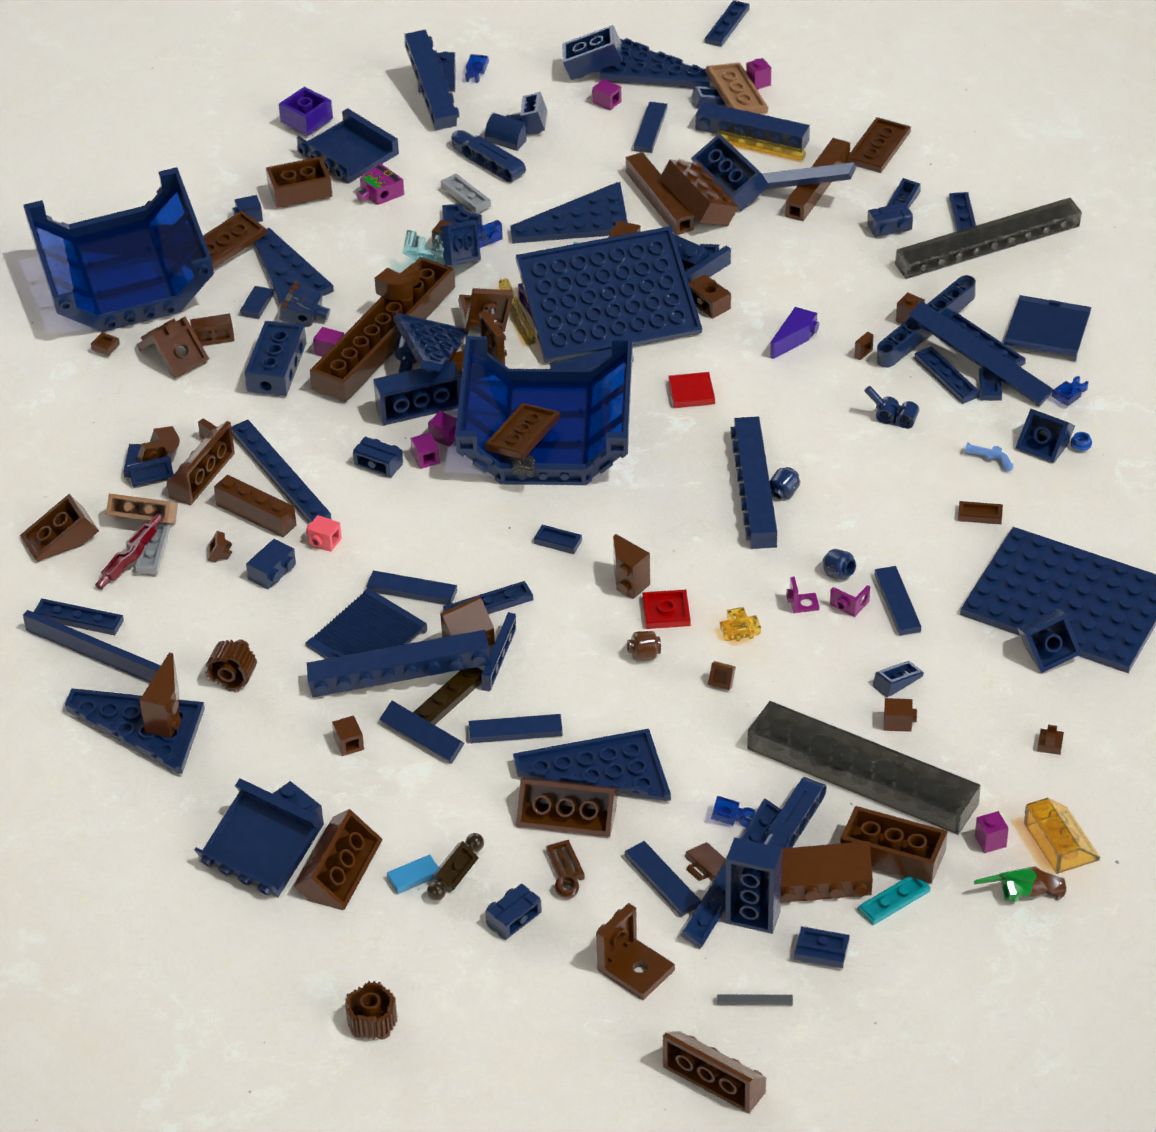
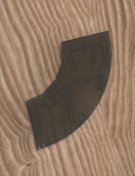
(521, 467)

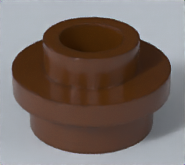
(566, 880)

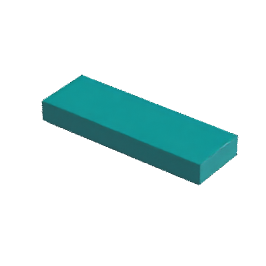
(893, 899)

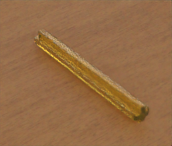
(764, 146)
(518, 314)

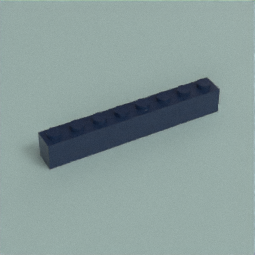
(754, 483)
(398, 663)

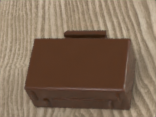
(706, 860)

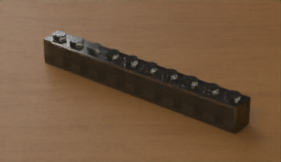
(987, 238)

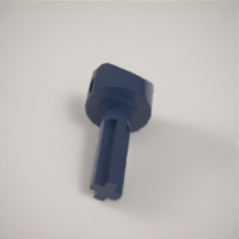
(404, 354)

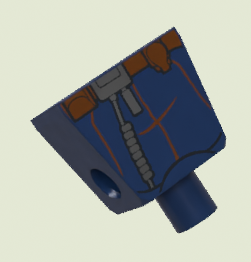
(303, 305)

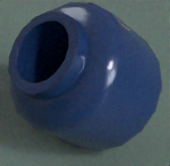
(784, 483)
(839, 564)

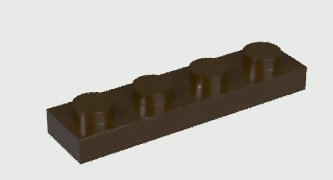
(450, 695)

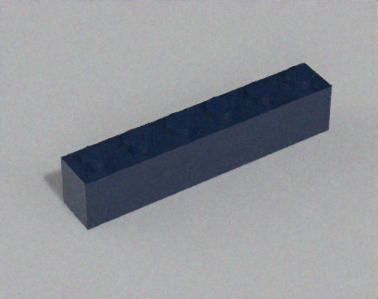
(431, 80)
(717, 118)

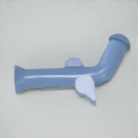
(994, 453)

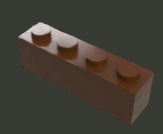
(255, 505)

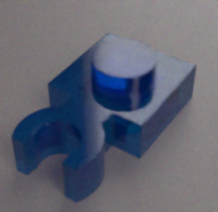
(476, 65)
(1069, 392)
(728, 812)

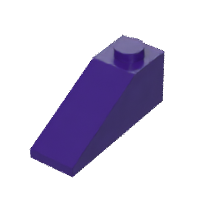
(795, 331)

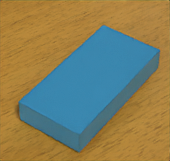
(412, 874)

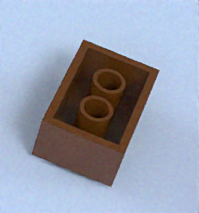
(299, 182)

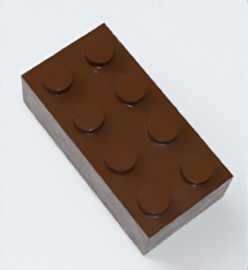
(699, 192)
(898, 843)

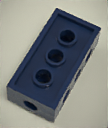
(275, 358)

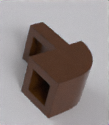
(397, 285)
(162, 443)

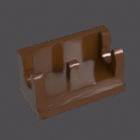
(213, 329)

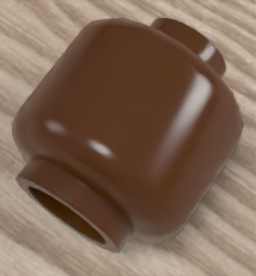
(644, 645)

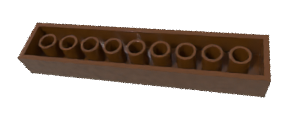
(376, 334)

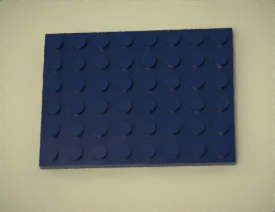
(608, 291)
(1104, 599)

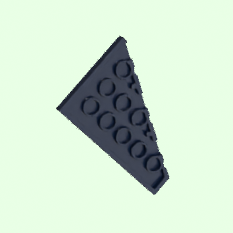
(649, 67)
(580, 218)
(429, 340)
(122, 718)
(616, 761)

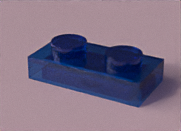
(490, 233)

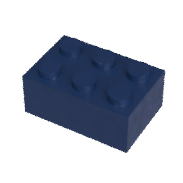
(592, 52)

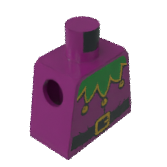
(380, 185)

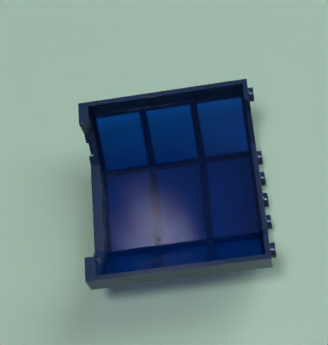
(125, 262)
(590, 404)

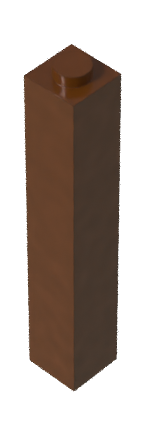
(657, 193)
(806, 196)

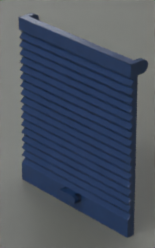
(1047, 326)
(366, 626)

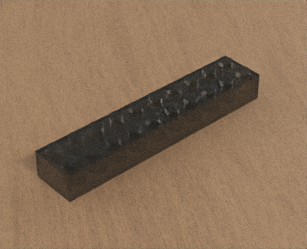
(864, 767)

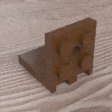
(493, 300)
(167, 340)
(495, 341)
(621, 953)

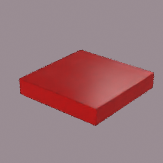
(691, 389)
(666, 609)

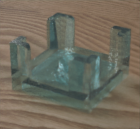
(415, 247)

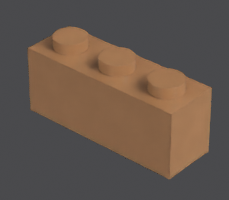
(141, 508)

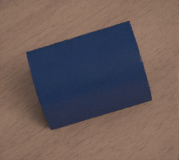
(505, 131)

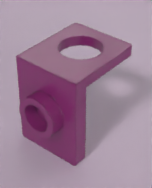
(795, 598)
(847, 602)

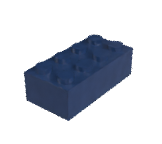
(731, 171)
(417, 393)
(753, 885)

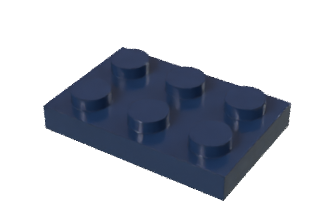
(460, 243)

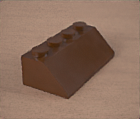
(202, 465)
(566, 806)
(338, 861)
(826, 872)
(713, 1070)

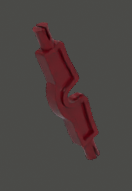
(135, 545)

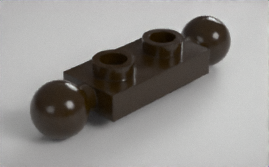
(455, 866)

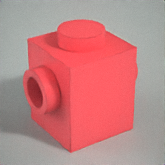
(324, 533)

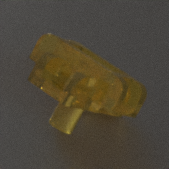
(731, 626)

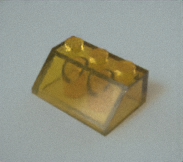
(1058, 835)

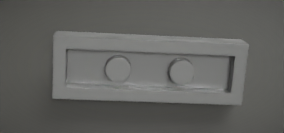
(465, 193)
(151, 557)

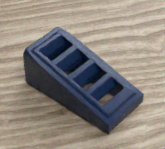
(706, 94)
(909, 186)
(895, 678)

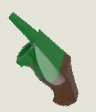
(1027, 883)

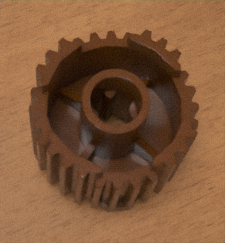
(231, 664)
(371, 1011)

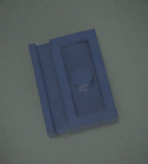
(822, 947)

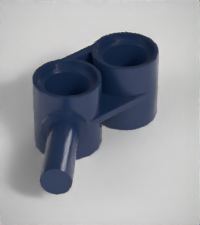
(891, 412)

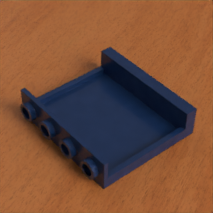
(350, 147)
(261, 839)

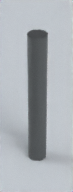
(754, 999)

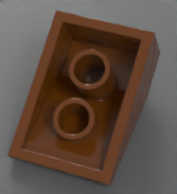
(59, 529)
(161, 701)

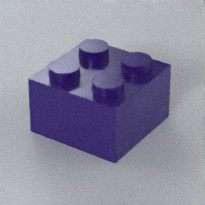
(305, 111)

